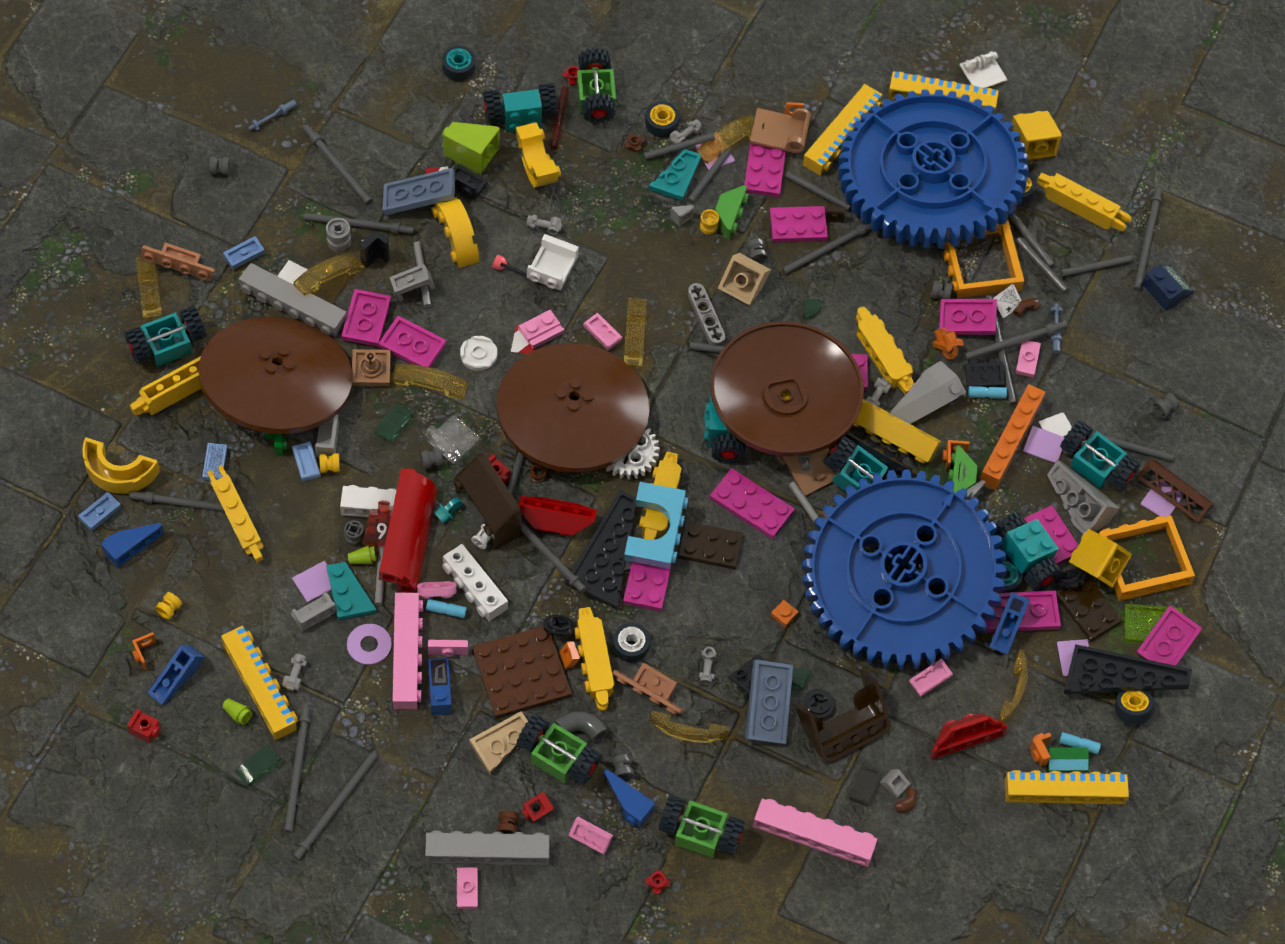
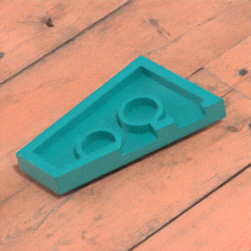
(678, 176)
(347, 593)

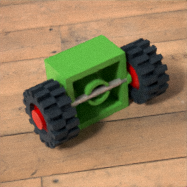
(596, 85)
(558, 751)
(701, 827)

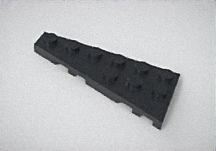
(603, 561)
(1107, 671)

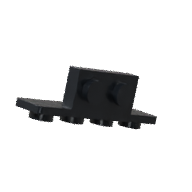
(884, 453)

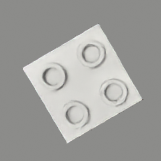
(983, 70)

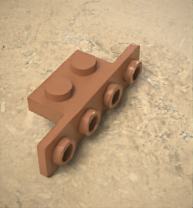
(179, 260)
(654, 684)

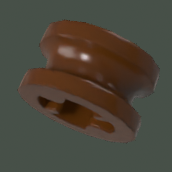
(541, 478)

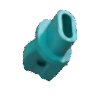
(445, 513)

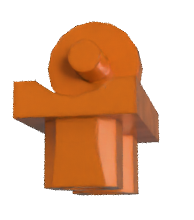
(947, 342)

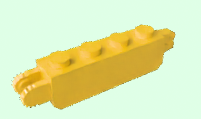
(1083, 202)
(883, 350)
(168, 389)
(666, 474)
(237, 514)
(595, 658)

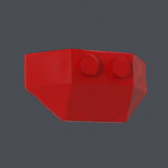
(556, 515)
(967, 733)

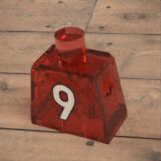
(377, 525)

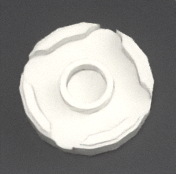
(478, 353)

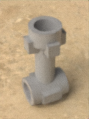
(694, 127)
(554, 225)
(882, 386)
(708, 657)
(292, 682)

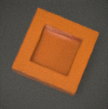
(784, 613)
(569, 655)

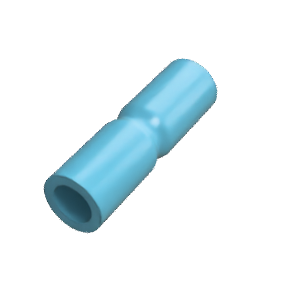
(983, 392)
(444, 608)
(1077, 742)

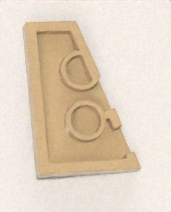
(498, 741)

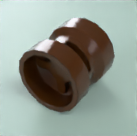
(507, 822)

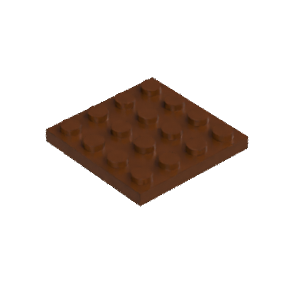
(521, 671)

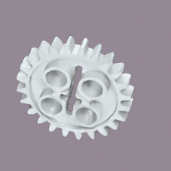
(646, 454)

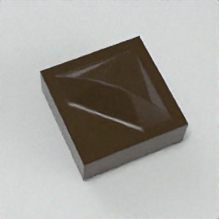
(835, 214)

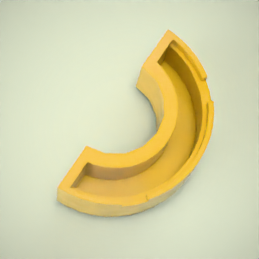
(536, 162)
(458, 230)
(114, 477)

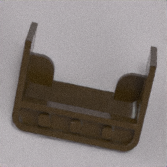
(492, 500)
(851, 729)

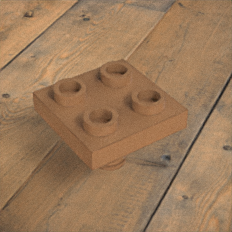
(371, 367)

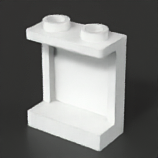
(553, 262)

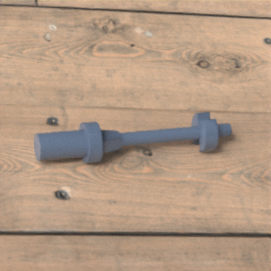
(281, 110)
(1056, 339)

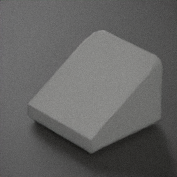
(681, 214)
(895, 782)

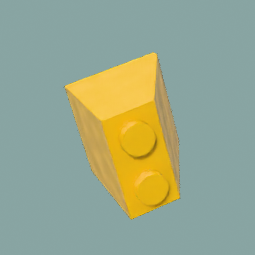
(1038, 134)
(1100, 557)

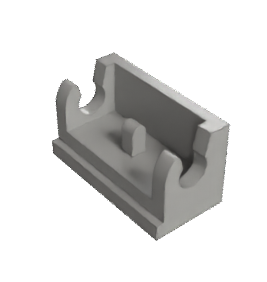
(314, 612)

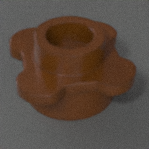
(634, 147)

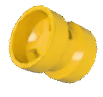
(709, 222)
(329, 463)
(168, 605)

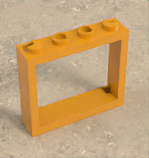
(987, 287)
(1159, 583)

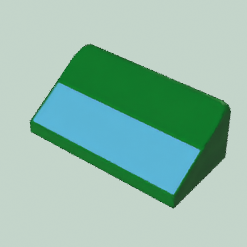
(1068, 759)

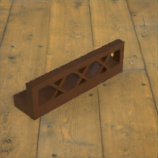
(1183, 487)

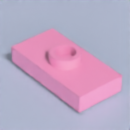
(602, 331)
(1028, 358)
(447, 647)
(930, 678)
(590, 835)
(467, 888)

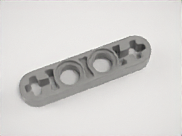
(706, 315)

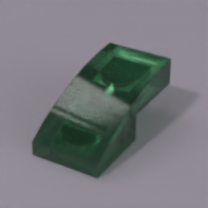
(393, 422)
(257, 764)

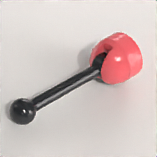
(500, 263)

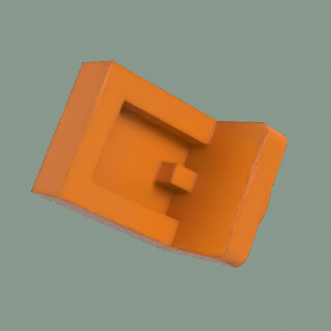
(1038, 750)

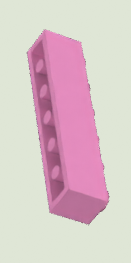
(406, 651)
(815, 832)

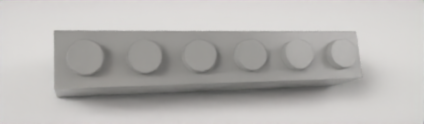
(287, 298)
(487, 848)

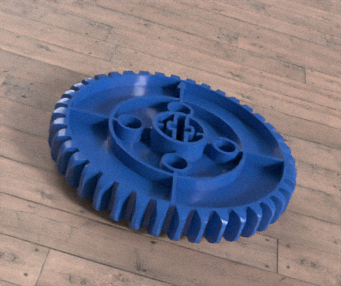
(933, 168)
(915, 622)

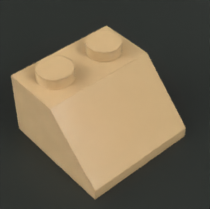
(744, 278)

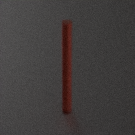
(558, 121)

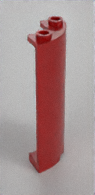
(408, 531)

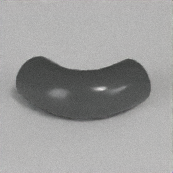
(583, 722)

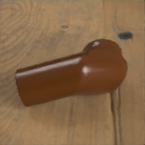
(1025, 304)
(908, 803)

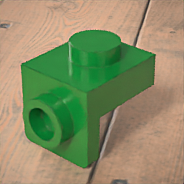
(279, 444)

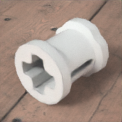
(481, 539)

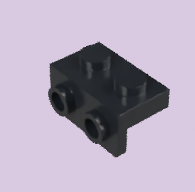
(469, 182)
(374, 247)

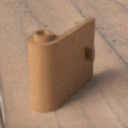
(781, 130)
(806, 479)

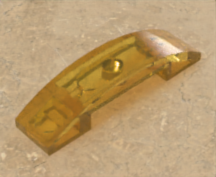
(725, 137)
(326, 270)
(148, 288)
(635, 331)
(430, 378)
(1020, 669)
(688, 733)

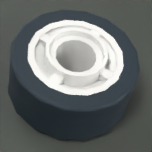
(635, 633)

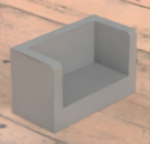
(410, 280)
(327, 437)

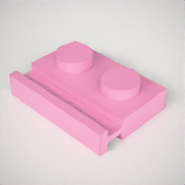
(541, 329)

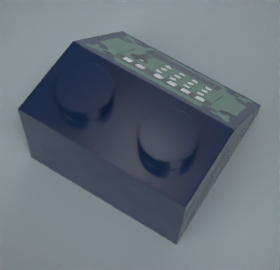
(1166, 286)

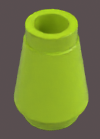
(364, 555)
(240, 713)

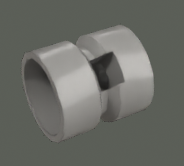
(338, 235)

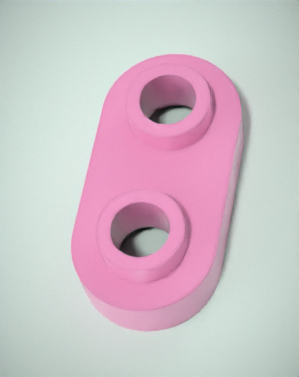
(429, 589)

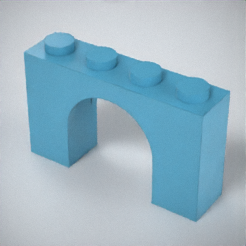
(658, 551)

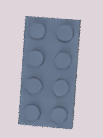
(419, 191)
(769, 702)

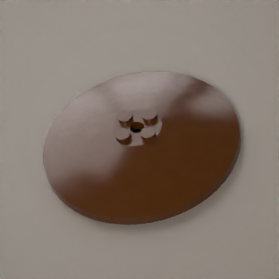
(790, 360)
(283, 399)
(566, 432)

